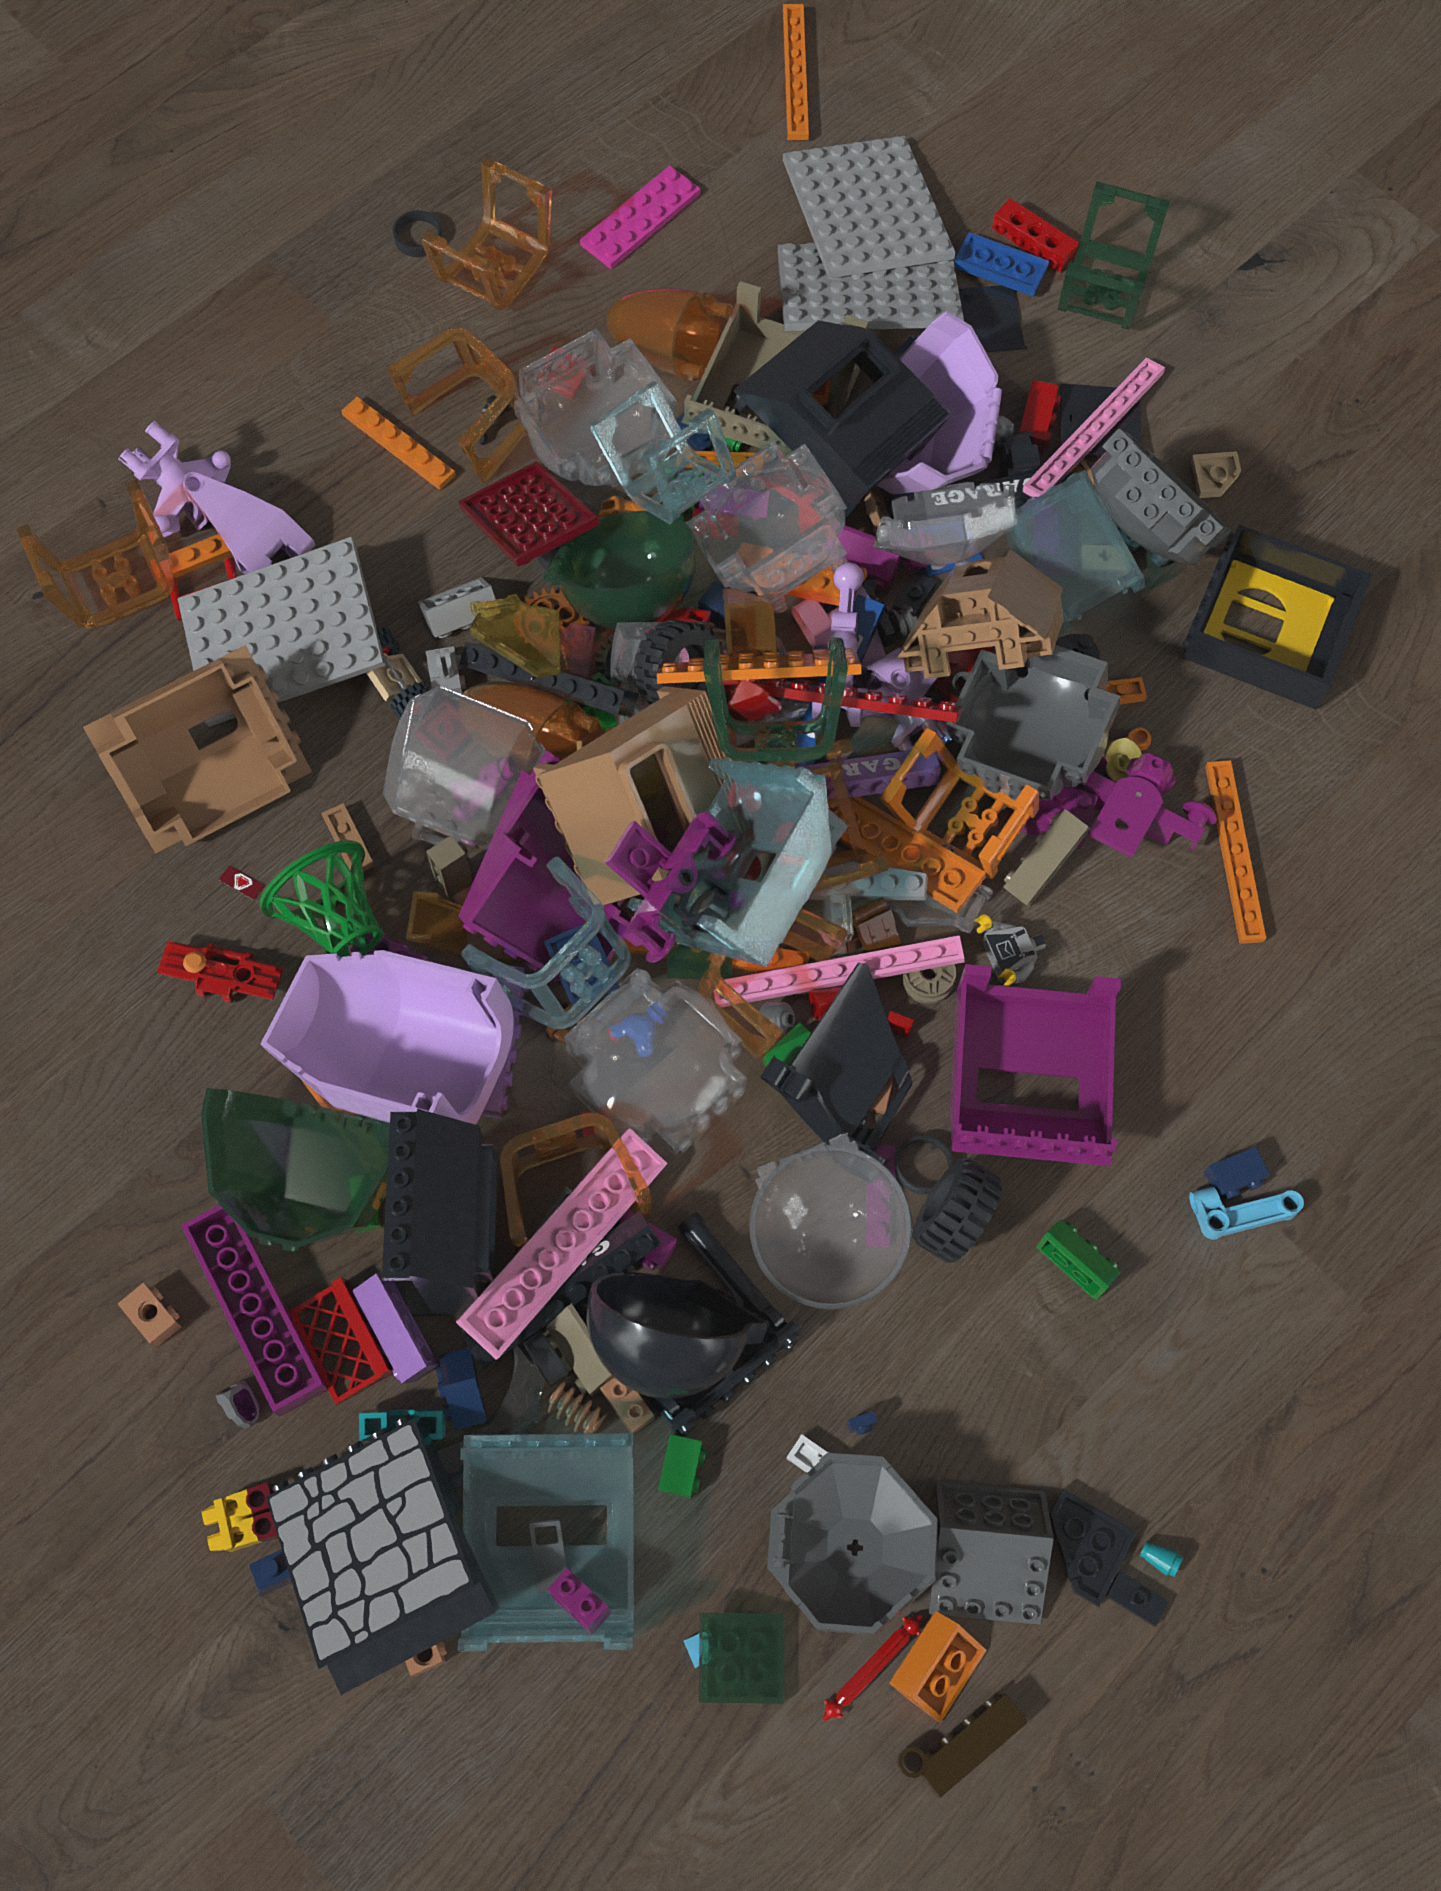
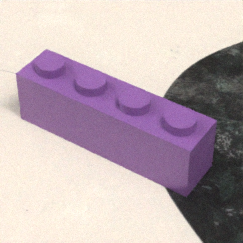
(395, 1328)

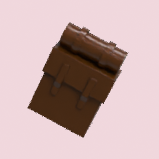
(876, 926)

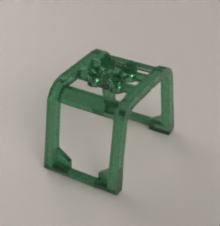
(1103, 286)
(777, 739)

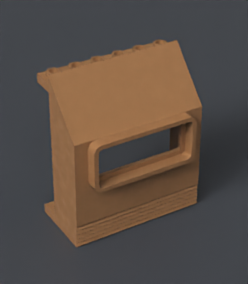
(597, 797)

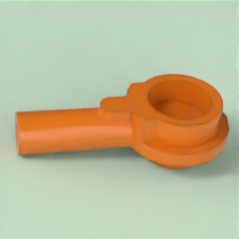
(1139, 736)

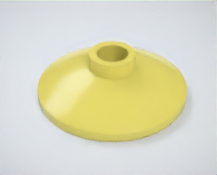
(1119, 756)

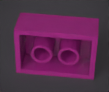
(1075, 801)

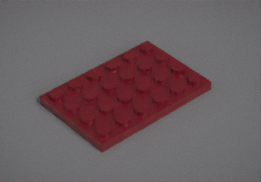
(528, 513)

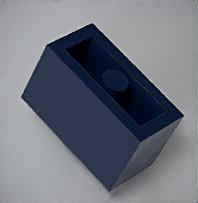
(1237, 1173)

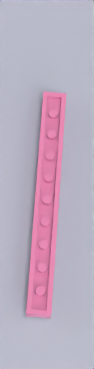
(1094, 428)
(836, 971)

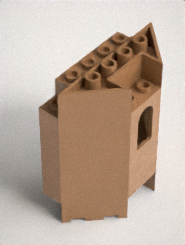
(987, 605)
(190, 790)

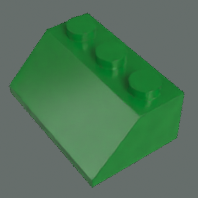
(1078, 1259)

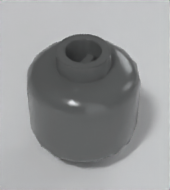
(780, 1014)

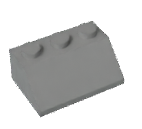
(452, 607)

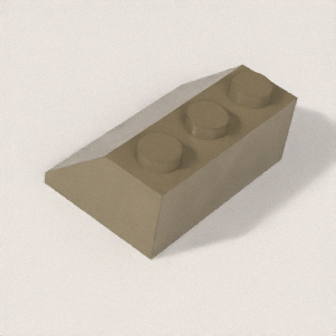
(572, 1338)

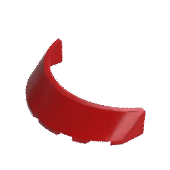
(750, 702)

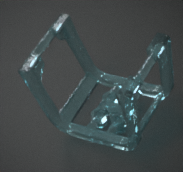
(687, 487)
(554, 1016)

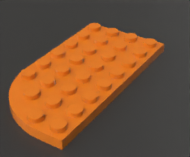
(760, 667)

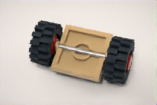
(397, 679)

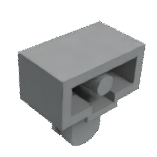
(443, 669)

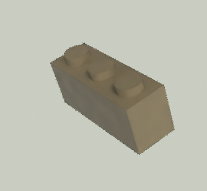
(450, 866)

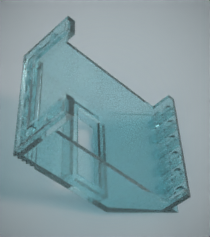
(769, 812)
(550, 1473)

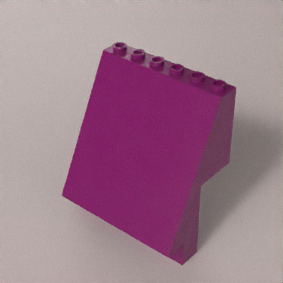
(515, 893)

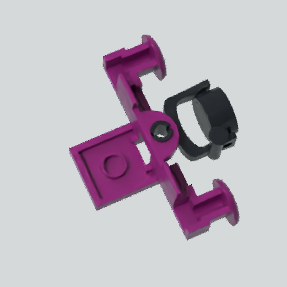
(637, 860)

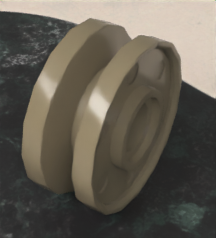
(930, 990)

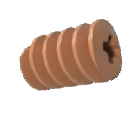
(574, 1410)

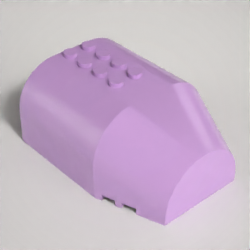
(393, 1034)

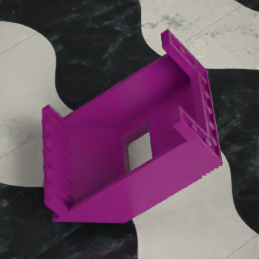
(1038, 1036)

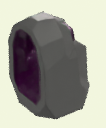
(239, 1404)

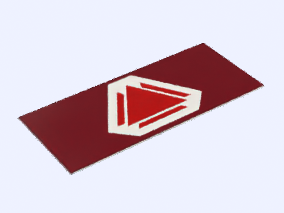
(241, 882)

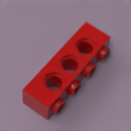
(1035, 235)

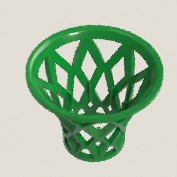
(337, 939)

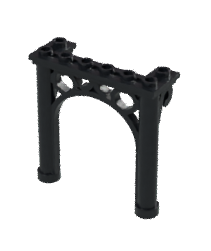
(745, 1293)

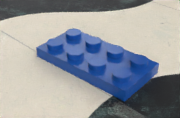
(1000, 264)

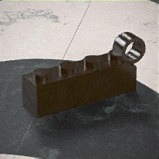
(968, 1747)

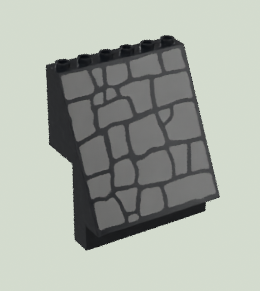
(379, 1554)

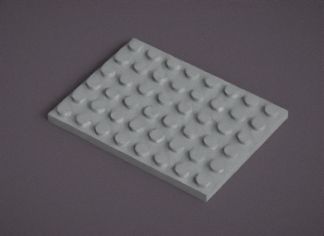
(867, 206)
(884, 298)
(298, 618)

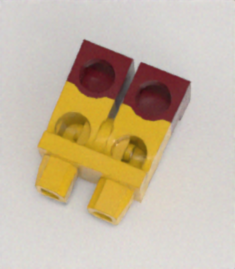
(236, 1522)

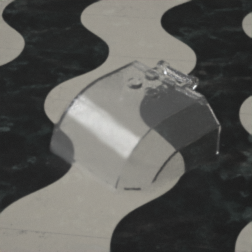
(456, 766)

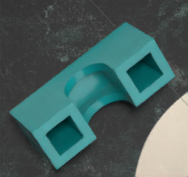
(377, 1419)

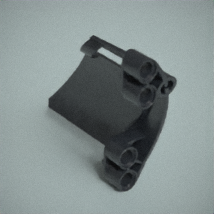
(845, 1067)

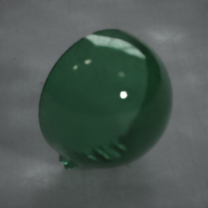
(626, 569)

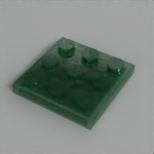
(741, 1658)

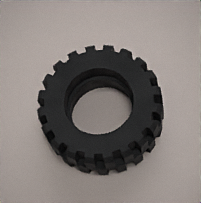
(662, 647)
(957, 1210)

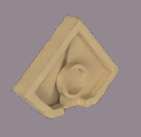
(1215, 472)

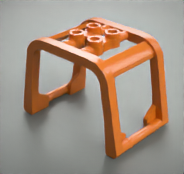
(1025, 807)

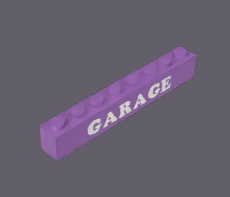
(873, 773)

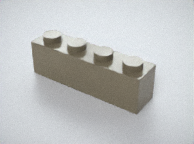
(1046, 858)

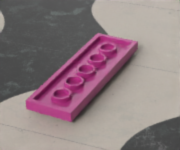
(640, 217)

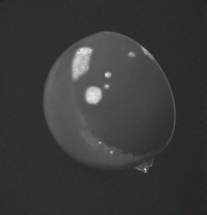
(830, 1225)

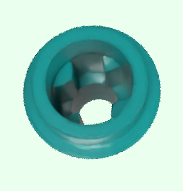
(1162, 1558)

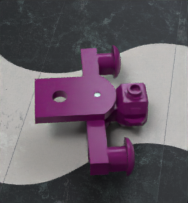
(1138, 805)

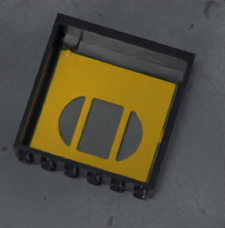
(1306, 588)

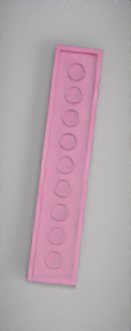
(557, 1248)

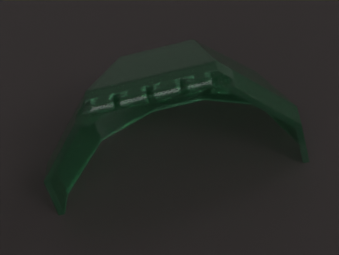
(291, 1170)

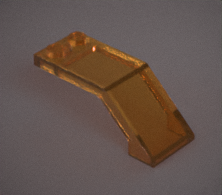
(437, 925)

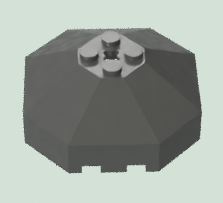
(828, 1509)

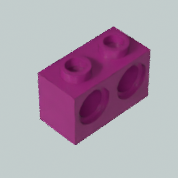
(579, 1601)

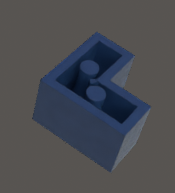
(461, 1389)

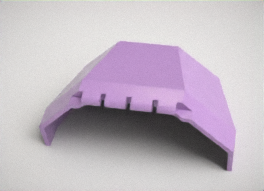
(964, 380)

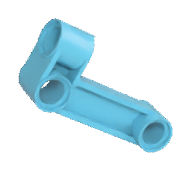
(1242, 1217)

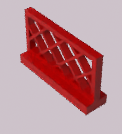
(358, 1324)

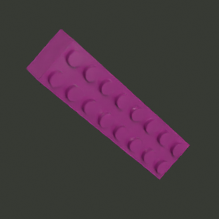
(254, 1310)

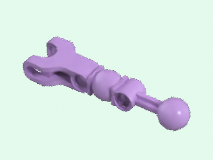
(844, 625)

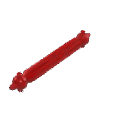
(872, 1667)

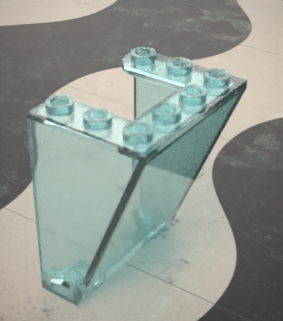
(1075, 545)

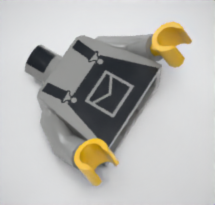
(1009, 949)

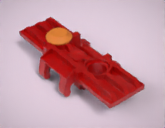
(220, 978)

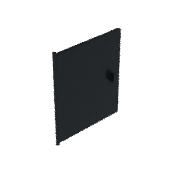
(993, 317)
(1081, 402)

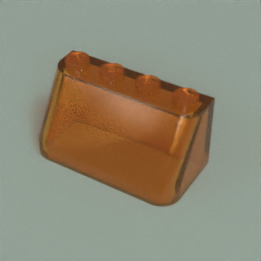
(748, 623)

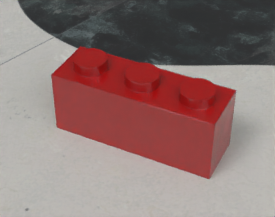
(1038, 412)

